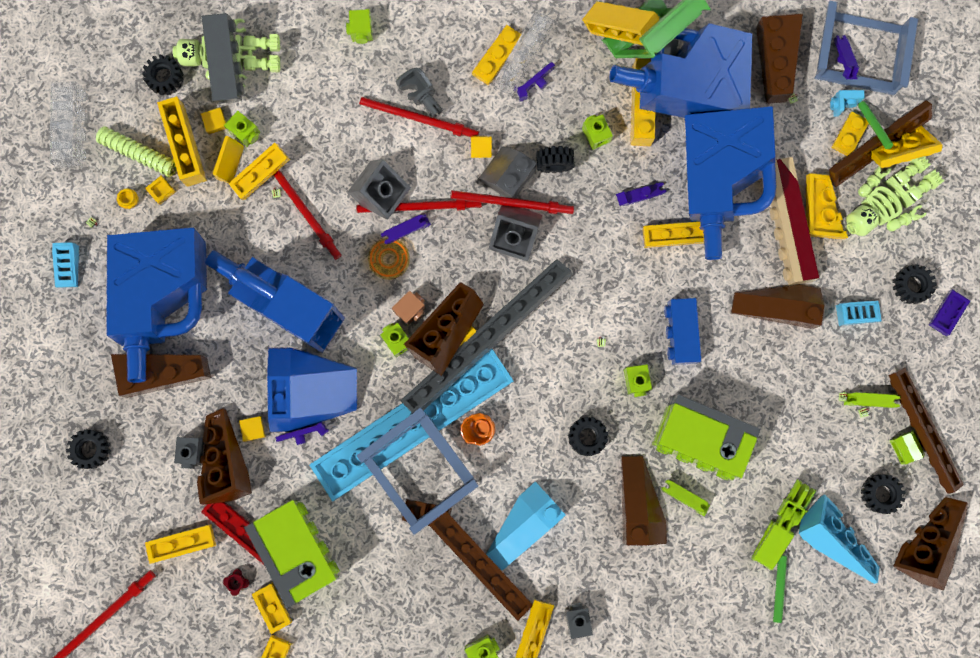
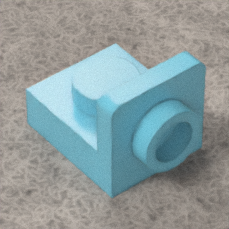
(845, 99)

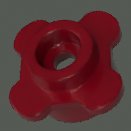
(235, 588)

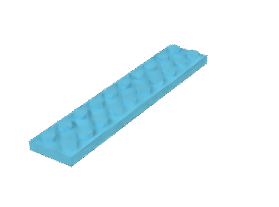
(342, 470)

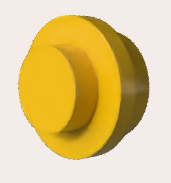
(127, 198)

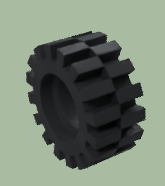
(158, 64)
(555, 159)
(924, 278)
(597, 427)
(76, 449)
(895, 494)

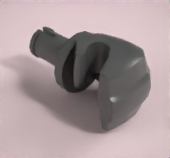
(417, 80)

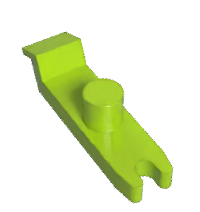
(871, 400)
(686, 497)

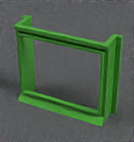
(670, 24)

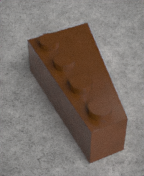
(778, 52)
(445, 329)
(161, 373)

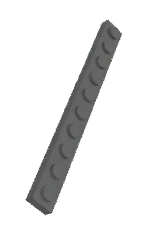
(488, 336)

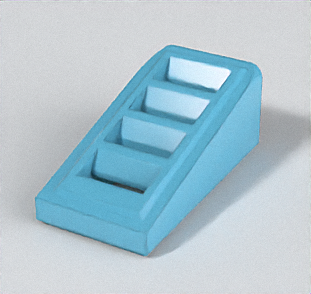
(58, 265)
(843, 318)

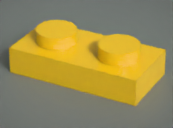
(850, 134)
(271, 608)

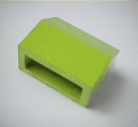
(907, 447)

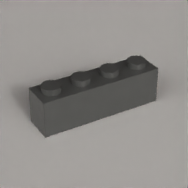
(222, 58)

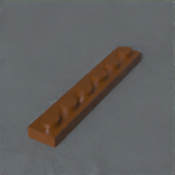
(862, 156)
(926, 431)
(481, 565)

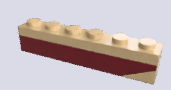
(792, 226)

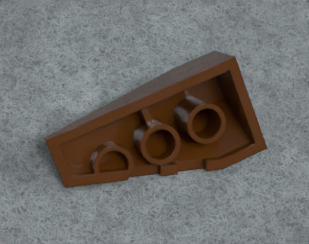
(788, 305)
(223, 466)
(641, 509)
(933, 550)

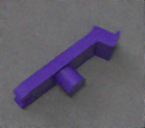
(846, 57)
(536, 79)
(640, 194)
(406, 228)
(299, 435)

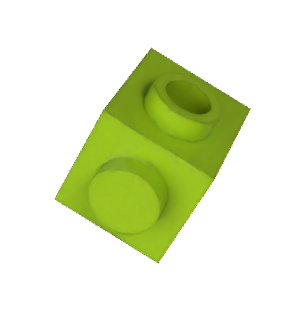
(359, 26)
(242, 129)
(597, 131)
(395, 338)
(637, 380)
(482, 648)

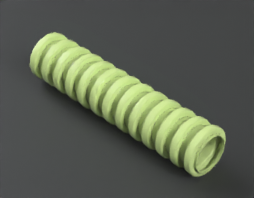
(135, 151)

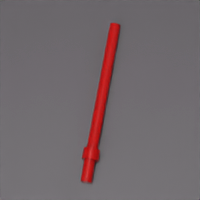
(457, 128)
(430, 205)
(551, 207)
(325, 239)
(133, 590)

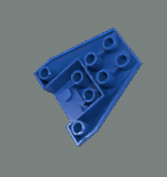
(307, 389)

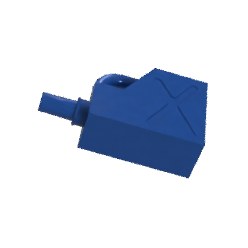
(703, 77)
(723, 158)
(148, 281)
(280, 300)

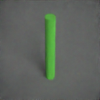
(877, 128)
(780, 588)

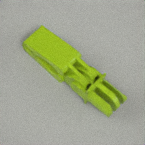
(778, 537)

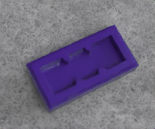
(949, 312)

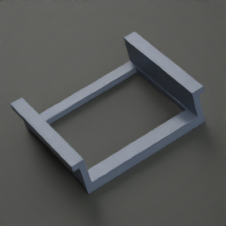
(903, 56)
(391, 436)

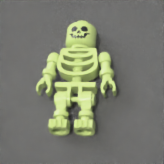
(193, 53)
(884, 204)

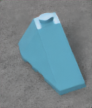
(526, 523)
(828, 535)

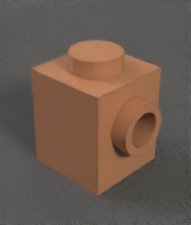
(409, 307)

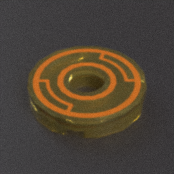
(384, 270)

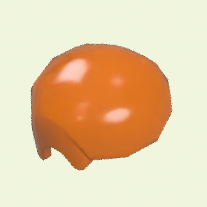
(484, 425)

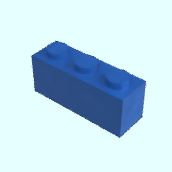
(683, 331)

